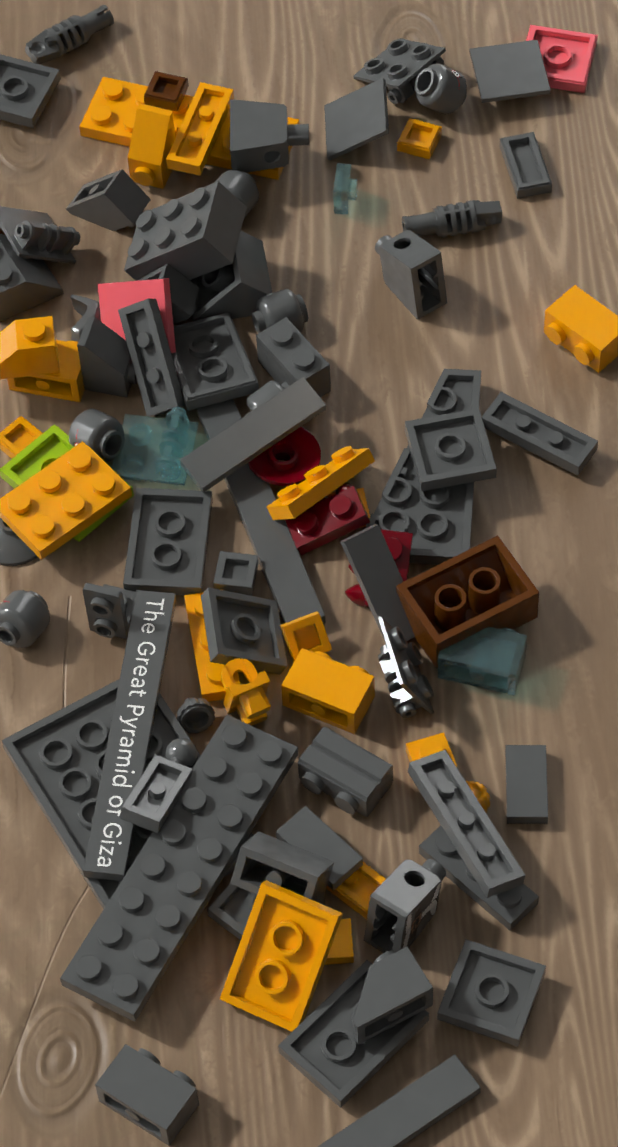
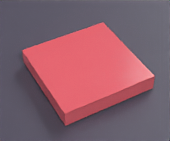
(565, 56)
(122, 294)

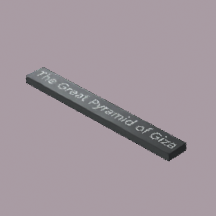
(129, 733)

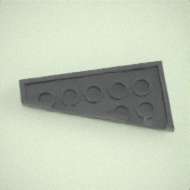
(436, 516)

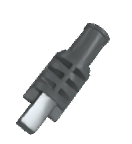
(67, 35)
(455, 219)

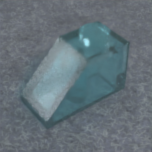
(486, 660)

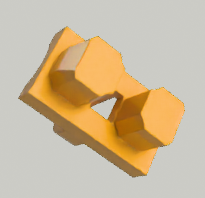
(249, 698)

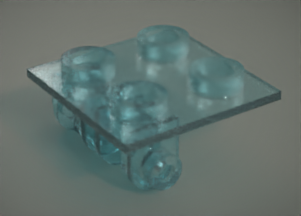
(155, 447)

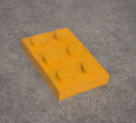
(63, 500)
(281, 956)

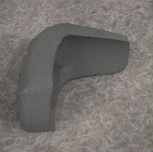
(86, 308)

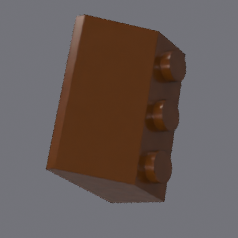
(468, 595)

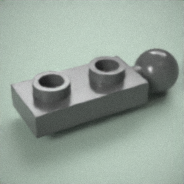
(160, 786)

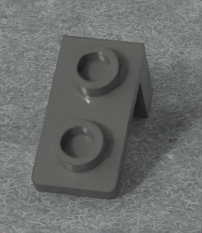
(109, 609)

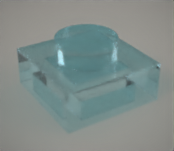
(344, 189)

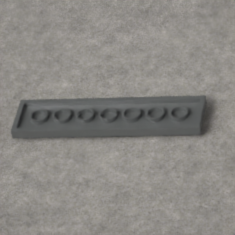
(179, 869)

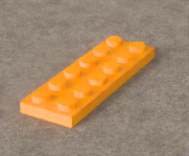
(114, 112)

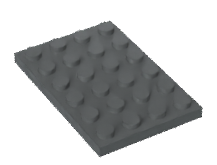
(63, 769)

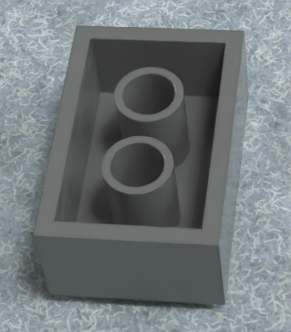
(188, 233)

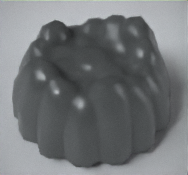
(195, 715)

